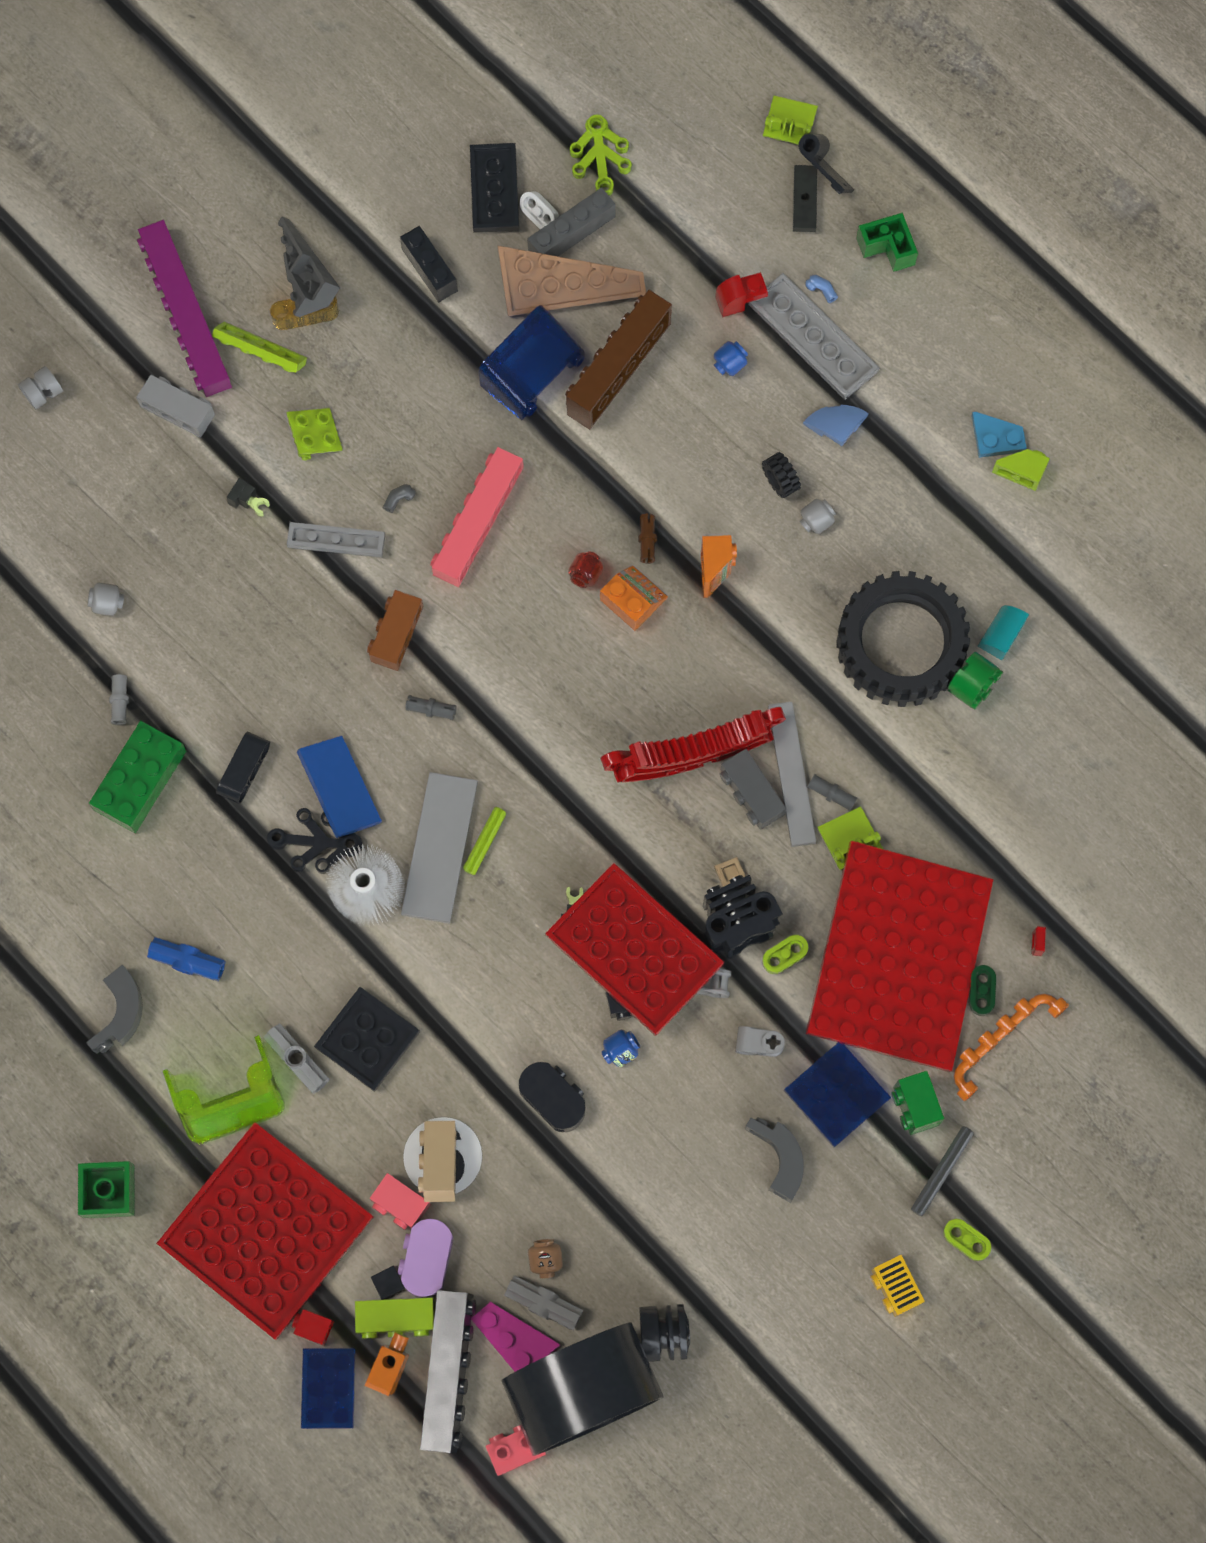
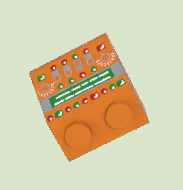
(717, 558)
(632, 597)

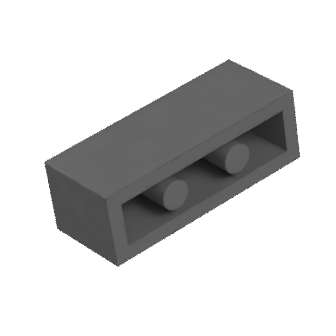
(752, 789)

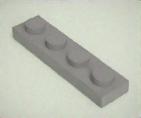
(336, 539)

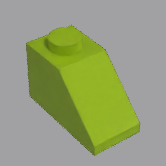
(1023, 467)

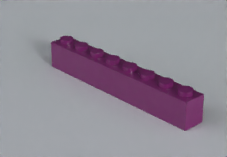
(184, 307)

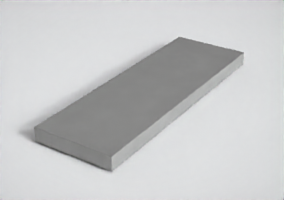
(814, 337)
(439, 848)

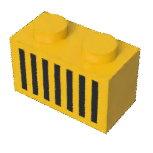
(897, 1286)

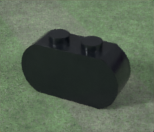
(552, 1096)

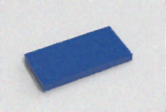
(339, 786)

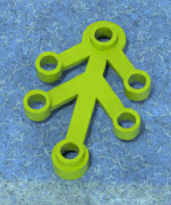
(599, 152)

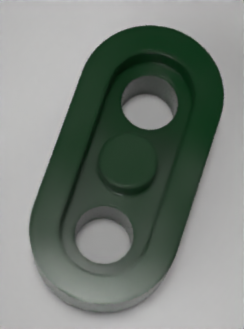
(982, 991)

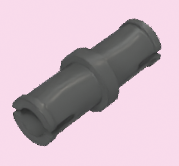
(431, 707)
(832, 792)

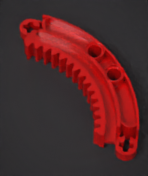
(688, 753)

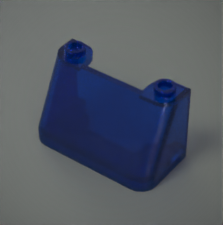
(529, 362)

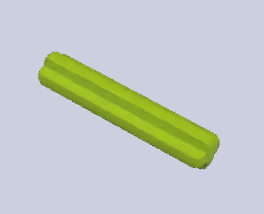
(484, 840)

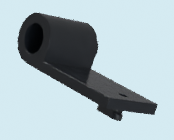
(814, 149)

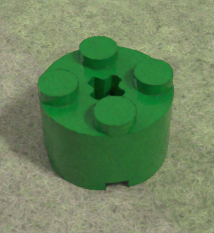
(974, 680)

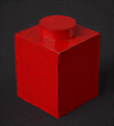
(312, 1327)

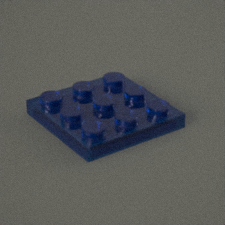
(837, 1094)

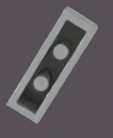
(176, 405)

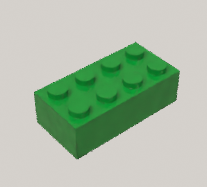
(137, 777)

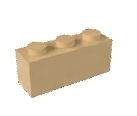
(438, 1161)

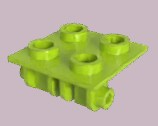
(789, 119)
(313, 432)
(847, 828)

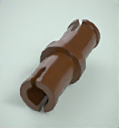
(647, 538)

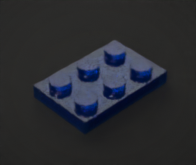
(328, 1388)

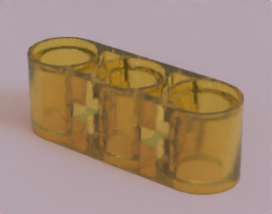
(291, 321)

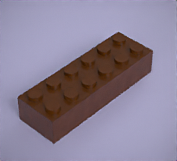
(618, 359)

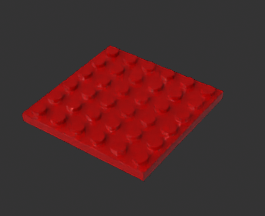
(265, 1230)

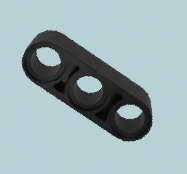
(243, 767)

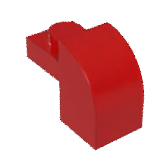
(737, 291)

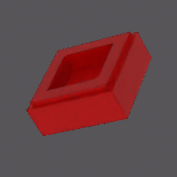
(1038, 941)

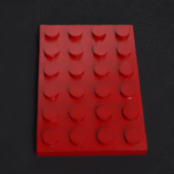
(634, 949)

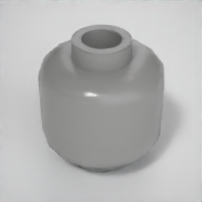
(817, 516)
(105, 599)

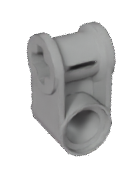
(711, 987)
(753, 1042)

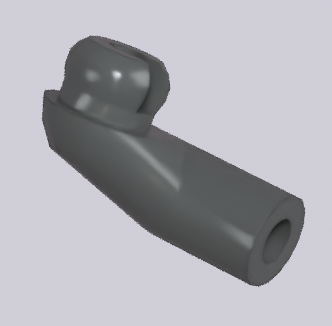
(403, 491)

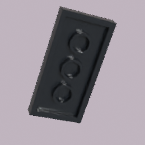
(494, 187)

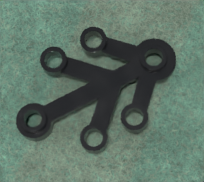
(317, 842)

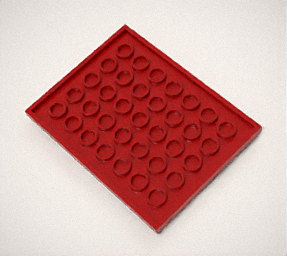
(900, 956)

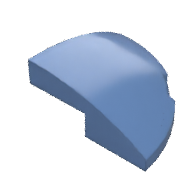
(836, 422)

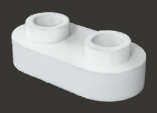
(539, 213)

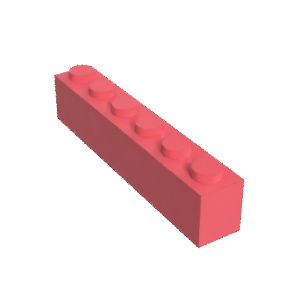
(477, 516)

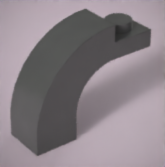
(127, 1014)
(789, 1155)

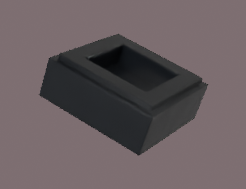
(387, 1283)

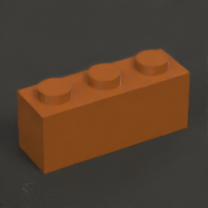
(395, 630)

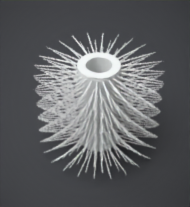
(358, 878)

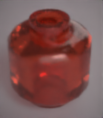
(585, 569)

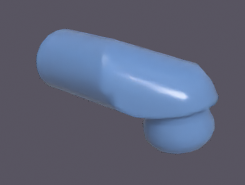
(824, 285)

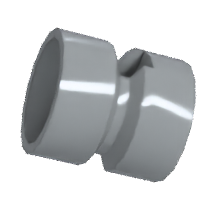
(40, 387)

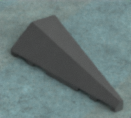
(310, 280)

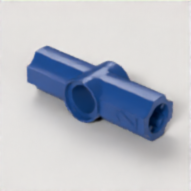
(186, 959)

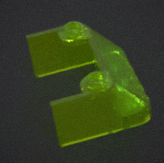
(231, 1112)

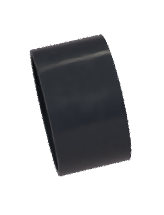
(582, 1388)

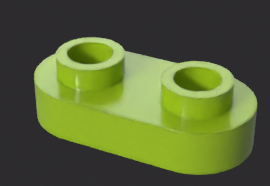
(784, 955)
(967, 1238)

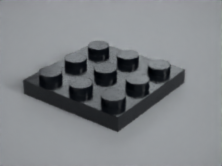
(367, 1039)

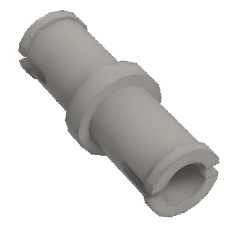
(119, 699)

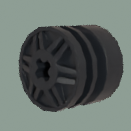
(664, 1332)

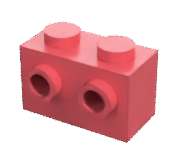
(510, 1451)

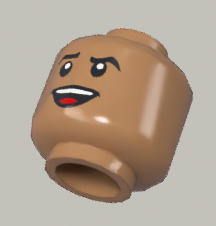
(545, 1258)

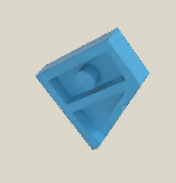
(997, 436)

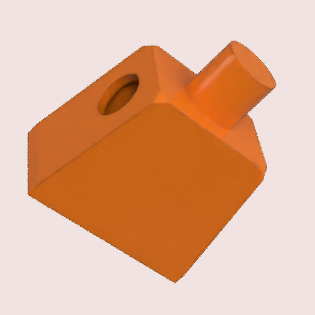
(382, 1375)

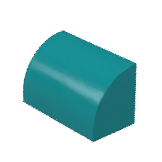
(1003, 631)

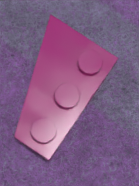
(513, 1338)

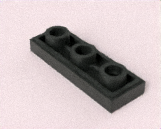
(805, 188)

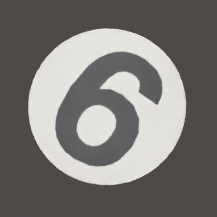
(467, 1154)

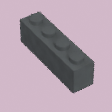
(573, 225)

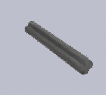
(942, 1171)

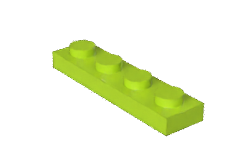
(252, 344)

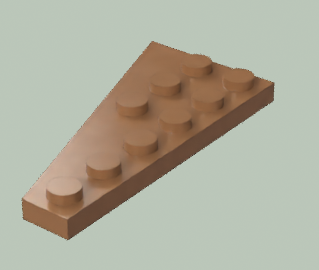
(561, 282)

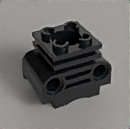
(737, 914)

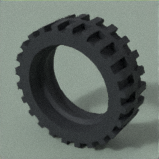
(919, 593)

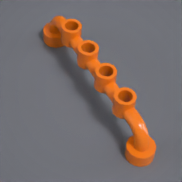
(1005, 1026)

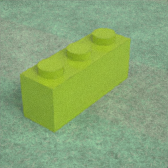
(394, 1316)

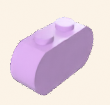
(426, 1258)

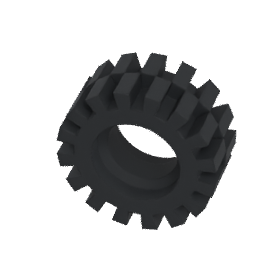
(781, 475)

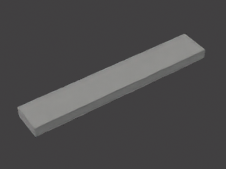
(793, 778)

